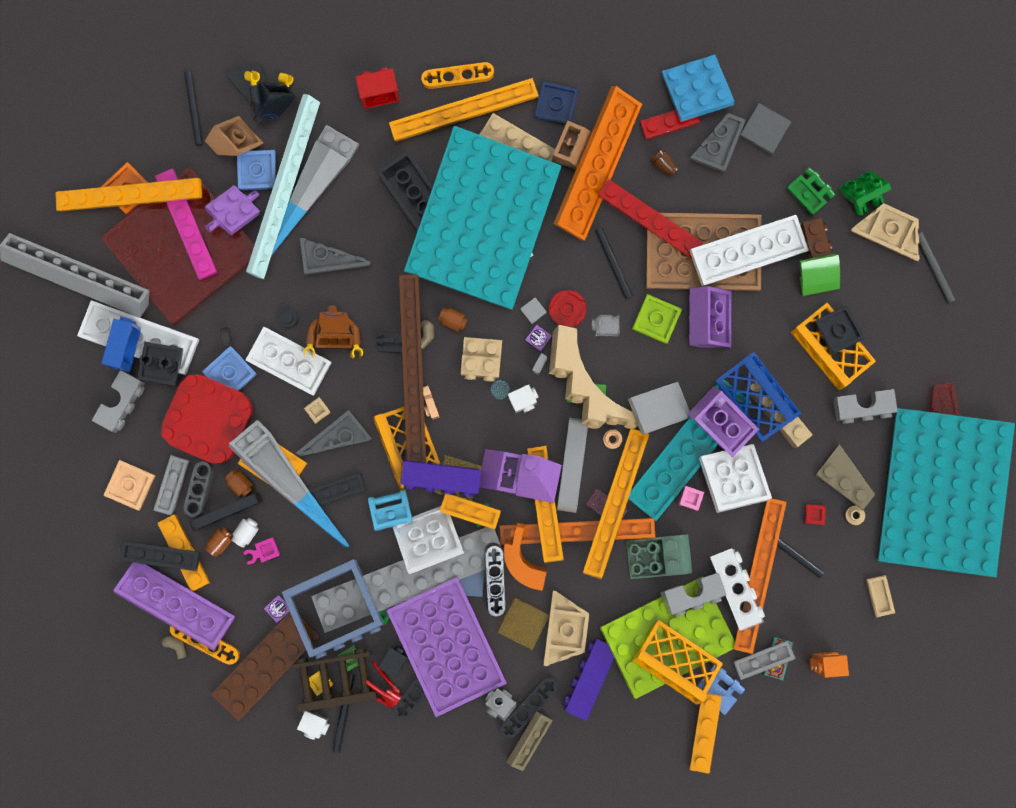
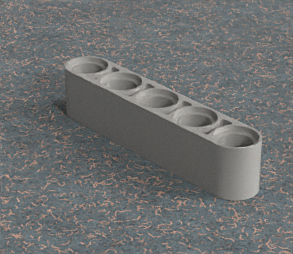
(572, 465)

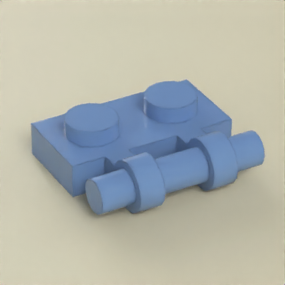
(727, 699)

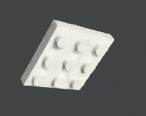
(735, 479)
(427, 540)

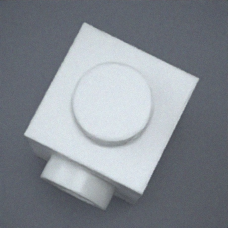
(523, 399)
(313, 725)

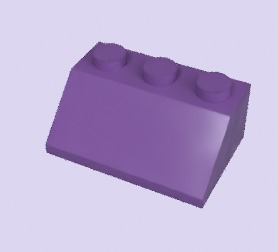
(710, 317)

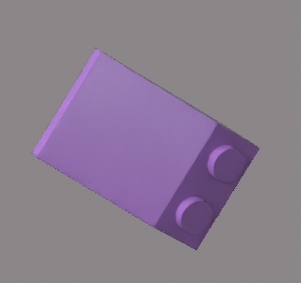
(723, 421)

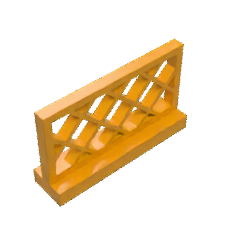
(823, 359)
(391, 446)
(671, 677)

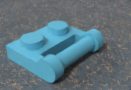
(390, 515)

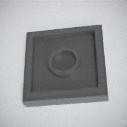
(765, 128)

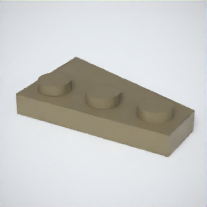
(845, 478)

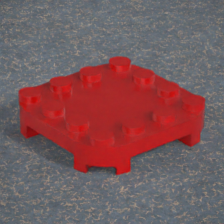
(206, 418)

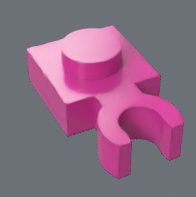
(265, 551)

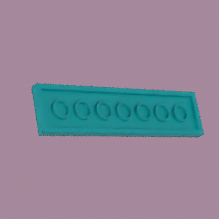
(674, 467)

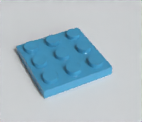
(697, 88)

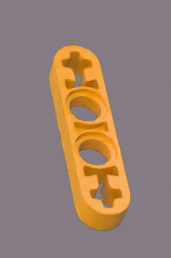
(457, 72)
(223, 658)

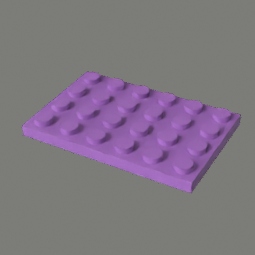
(446, 646)

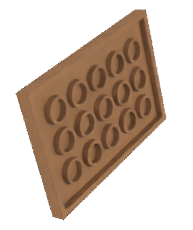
(673, 270)

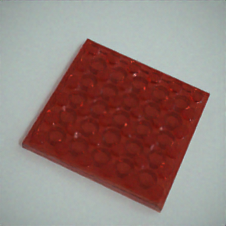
(159, 262)

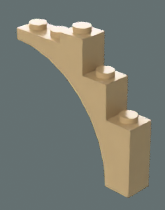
(597, 407)

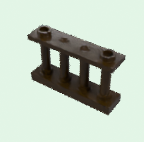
(328, 699)

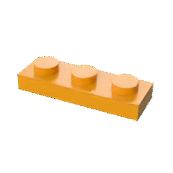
(470, 511)

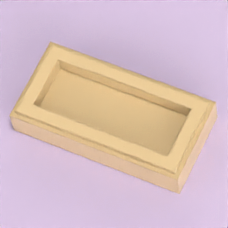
(880, 596)

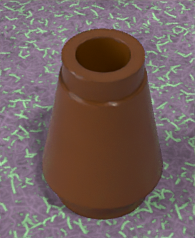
(664, 162)

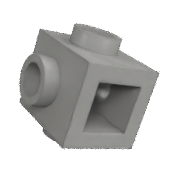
(502, 710)

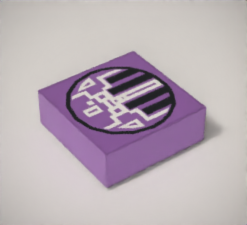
(538, 338)
(277, 609)

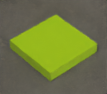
(657, 319)

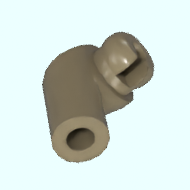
(428, 333)
(176, 644)

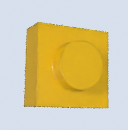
(315, 683)

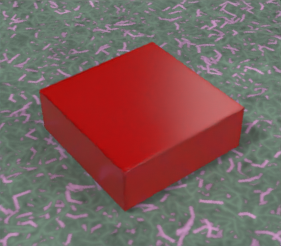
(814, 514)

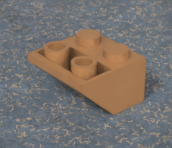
(571, 145)

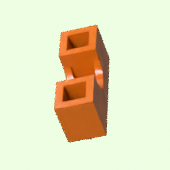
(829, 664)

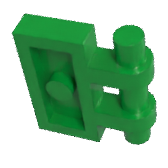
(805, 193)

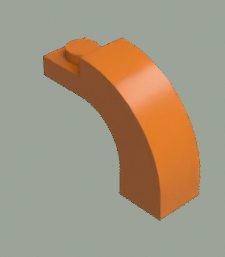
(522, 570)

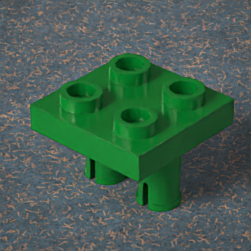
(863, 189)

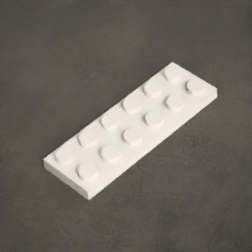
(749, 250)
(98, 323)

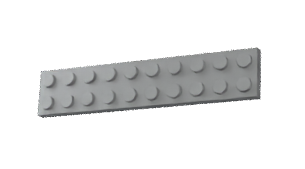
(395, 585)

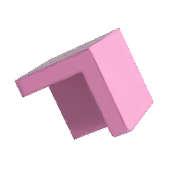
(690, 498)

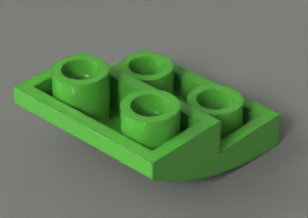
(819, 274)

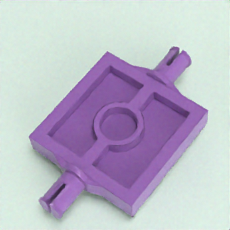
(232, 210)

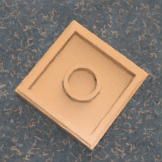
(129, 485)

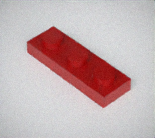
(665, 124)

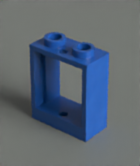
(121, 344)

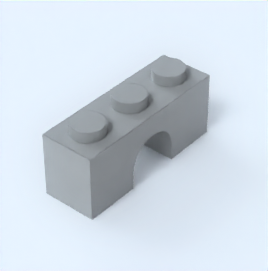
(129, 390)
(882, 405)
(709, 589)

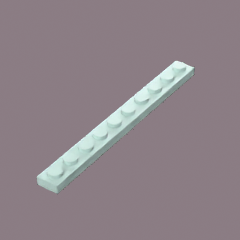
(283, 186)

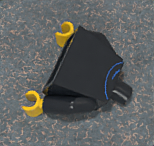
(267, 98)

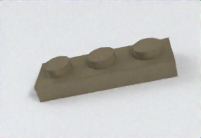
(529, 741)

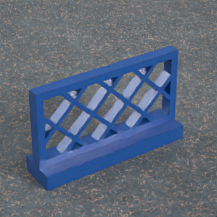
(769, 385)

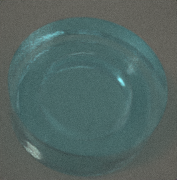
(500, 389)

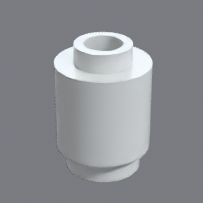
(245, 532)

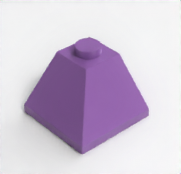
(538, 478)

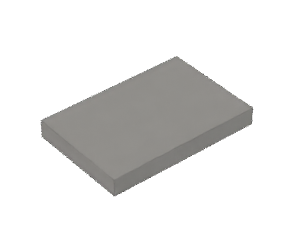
(659, 408)

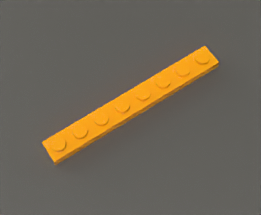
(463, 110)
(129, 194)
(615, 504)

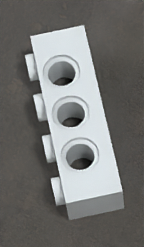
(721, 563)

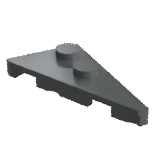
(324, 259)
(340, 433)

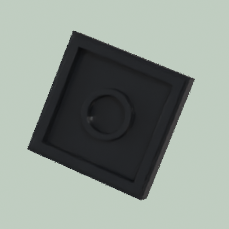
(838, 330)

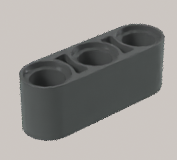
(192, 497)

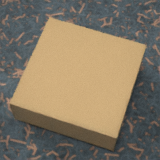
(317, 410)

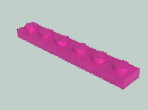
(189, 232)

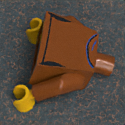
(333, 330)

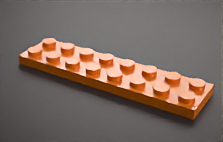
(597, 163)

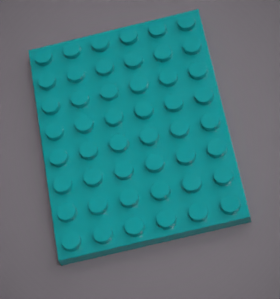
(482, 218)
(946, 492)

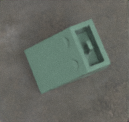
(659, 556)

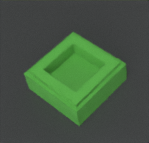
(351, 663)

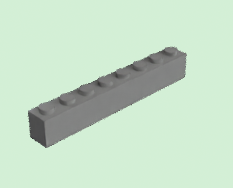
(74, 275)

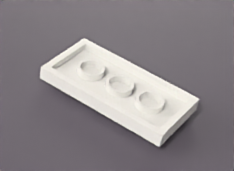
(287, 362)

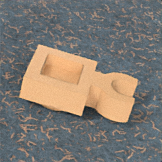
(430, 408)

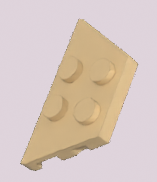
(892, 230)
(565, 630)

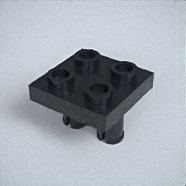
(160, 363)

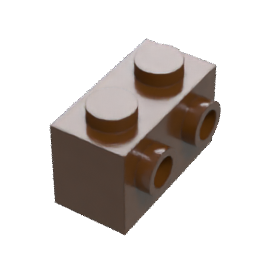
(816, 239)

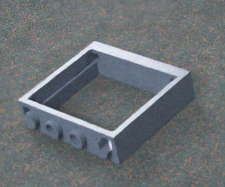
(323, 578)

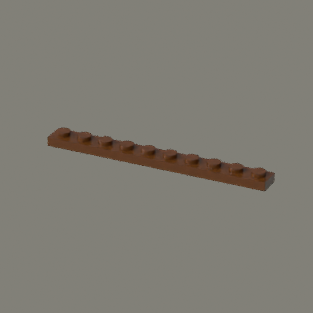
(412, 368)

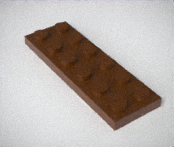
(263, 667)

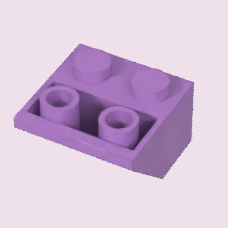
(500, 471)

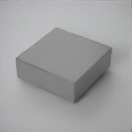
(533, 310)
(539, 364)

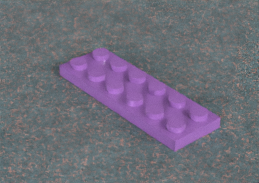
(174, 604)

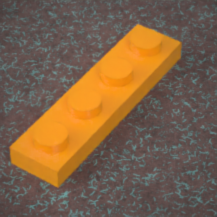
(177, 538)
(705, 733)

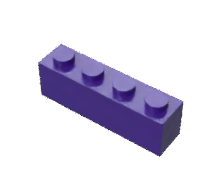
(440, 476)
(590, 680)

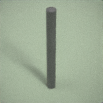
(935, 268)

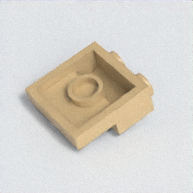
(481, 359)

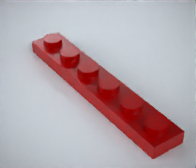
(649, 218)

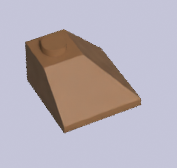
(232, 138)

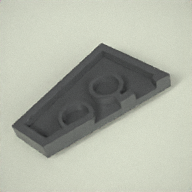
(720, 144)

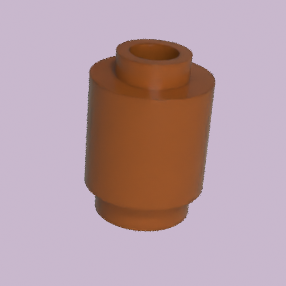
(453, 319)
(238, 483)
(218, 541)

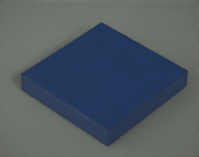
(556, 103)

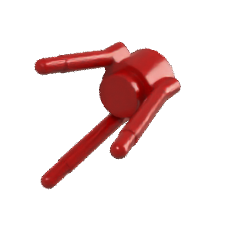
(390, 697)

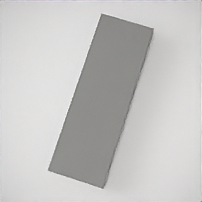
(171, 485)
(764, 660)

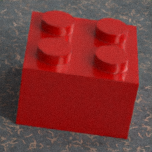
(377, 88)

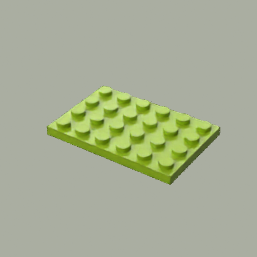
(627, 634)

